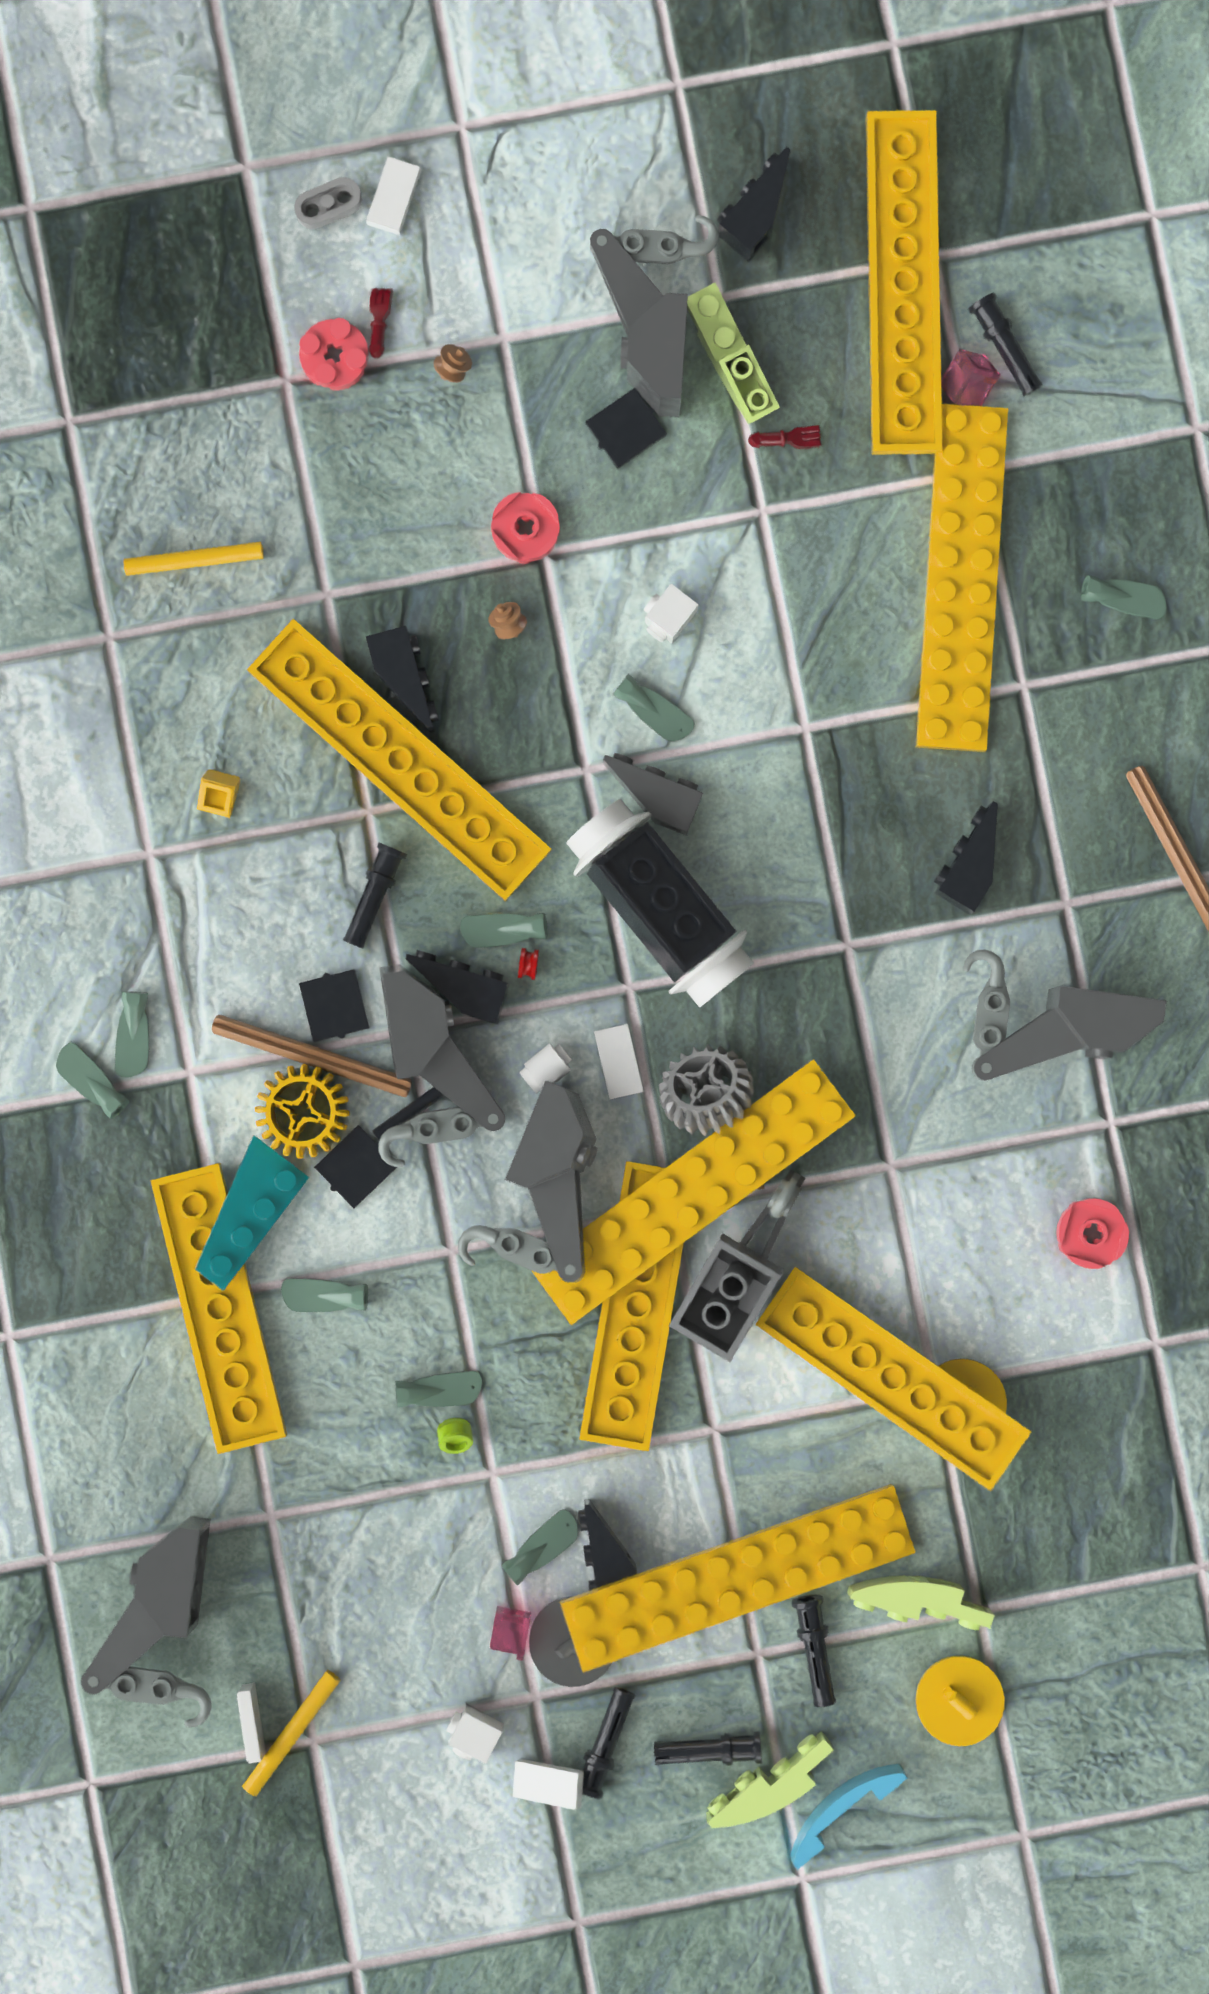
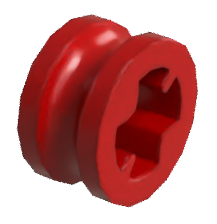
(528, 963)

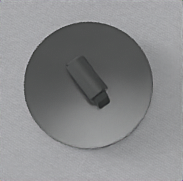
(554, 1650)

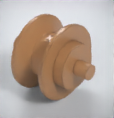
(452, 363)
(507, 620)

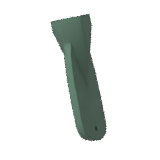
(1125, 596)
(655, 710)
(502, 929)
(132, 1035)
(89, 1080)
(323, 1295)
(440, 1390)
(542, 1546)

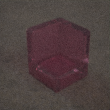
(969, 378)
(510, 1631)

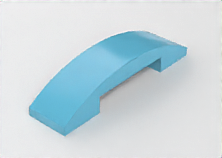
(878, 1780)

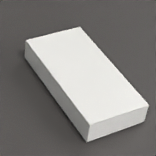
(393, 195)
(618, 1061)
(251, 1723)
(548, 1784)

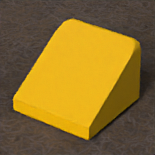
(218, 793)

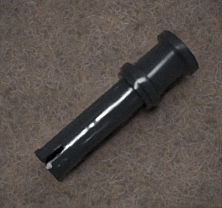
(998, 330)
(379, 878)
(813, 1633)
(727, 1749)
(600, 1759)

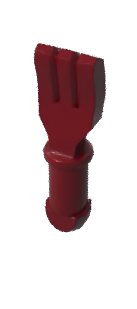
(380, 308)
(799, 438)

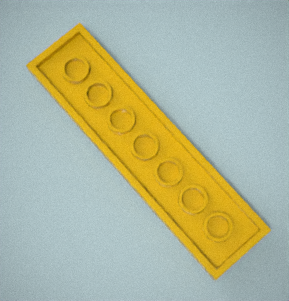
(219, 1323)
(631, 1346)
(893, 1378)

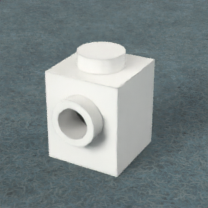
(669, 614)
(474, 1734)

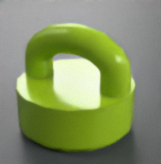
(454, 1435)

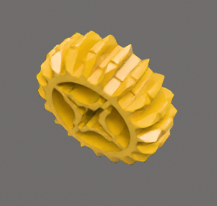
(308, 1095)

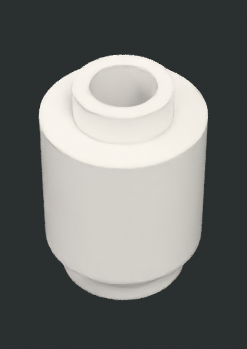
(547, 1065)

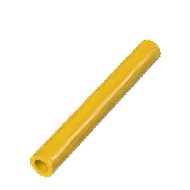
(193, 558)
(291, 1733)

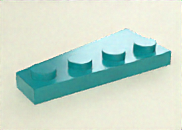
(254, 1203)

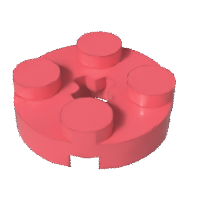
(336, 334)
(527, 507)
(1081, 1216)

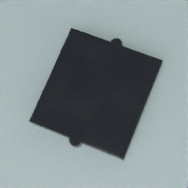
(625, 428)
(334, 1005)
(354, 1167)

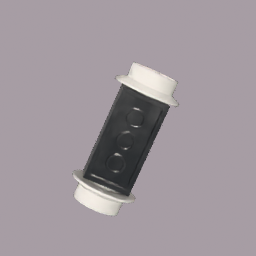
(660, 901)

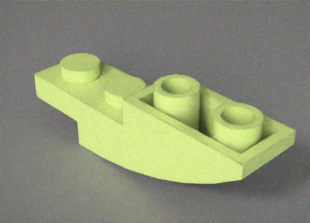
(730, 355)
(906, 1595)
(762, 1795)

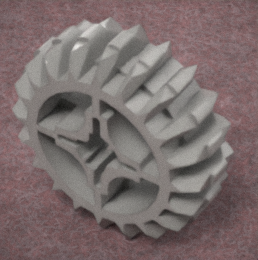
(711, 1100)

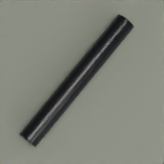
(409, 1111)

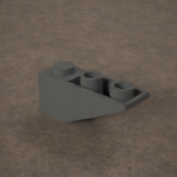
(668, 801)

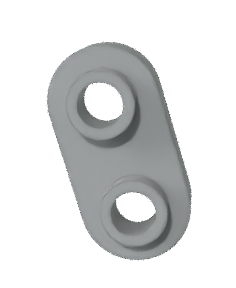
(326, 200)

